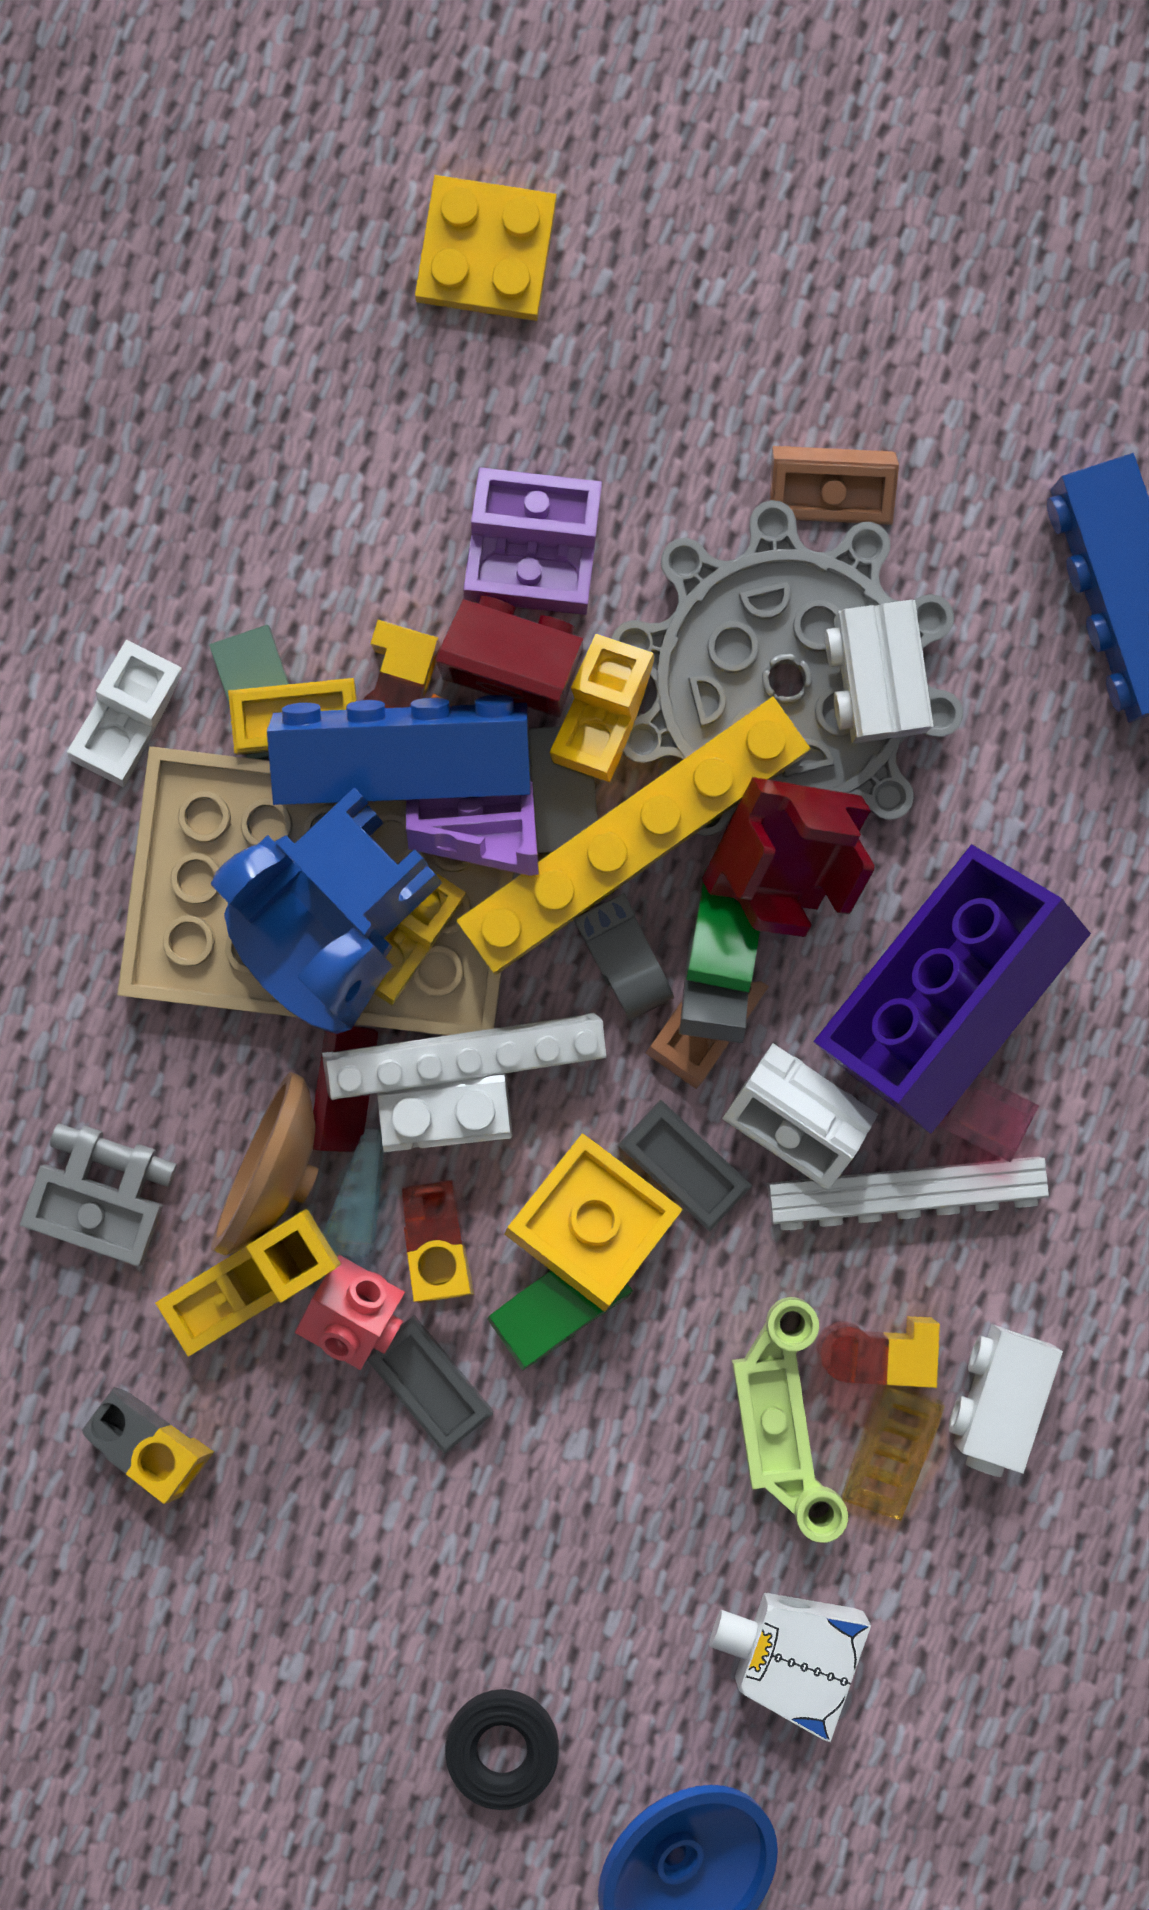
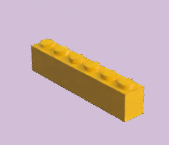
(633, 836)

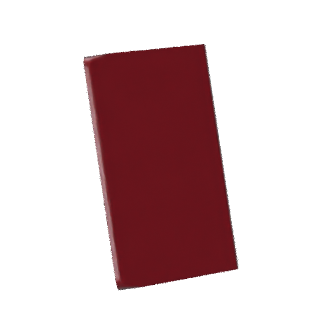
(342, 1120)

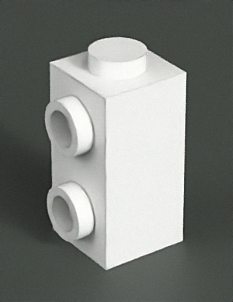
(1005, 1400)

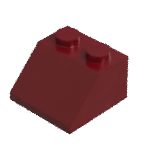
(510, 655)

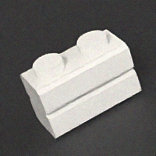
(880, 672)
(445, 1114)
(800, 1116)

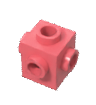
(352, 1314)

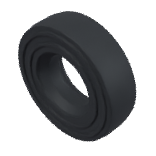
(511, 1788)

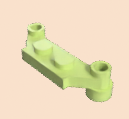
(777, 1424)

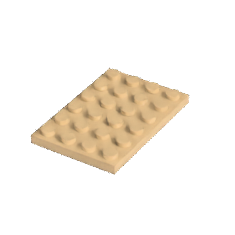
(176, 935)

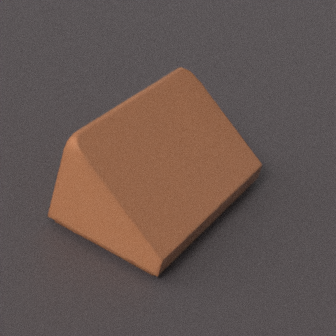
(835, 483)

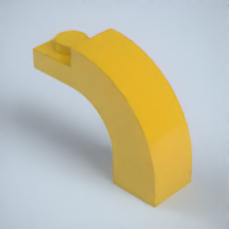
(248, 1282)

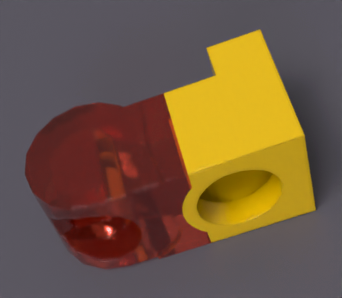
(406, 664)
(435, 1242)
(881, 1357)

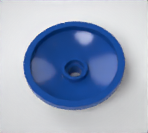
(692, 1853)

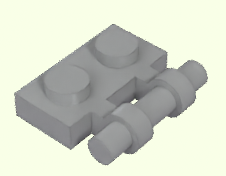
(92, 1213)

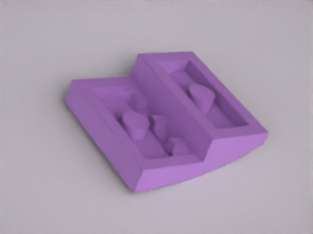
(533, 540)

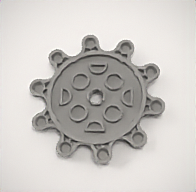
(766, 612)

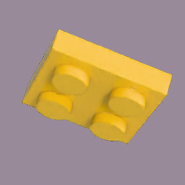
(485, 247)
(593, 1222)

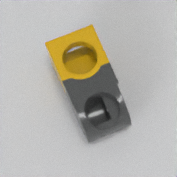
(146, 1446)

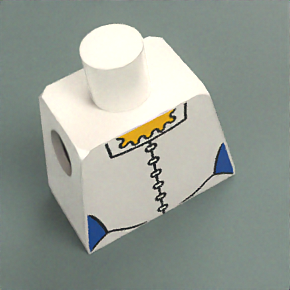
(795, 1657)

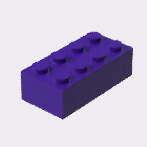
(953, 987)

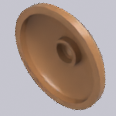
(271, 1170)

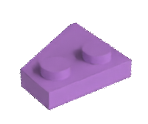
(476, 830)

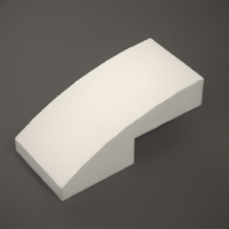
(125, 713)

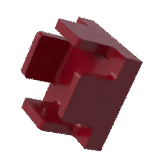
(789, 852)

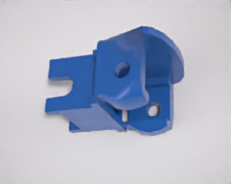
(321, 919)

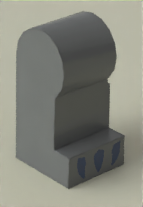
(624, 956)

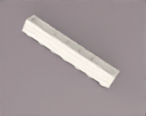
(463, 1056)
(909, 1192)

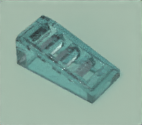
(355, 1212)

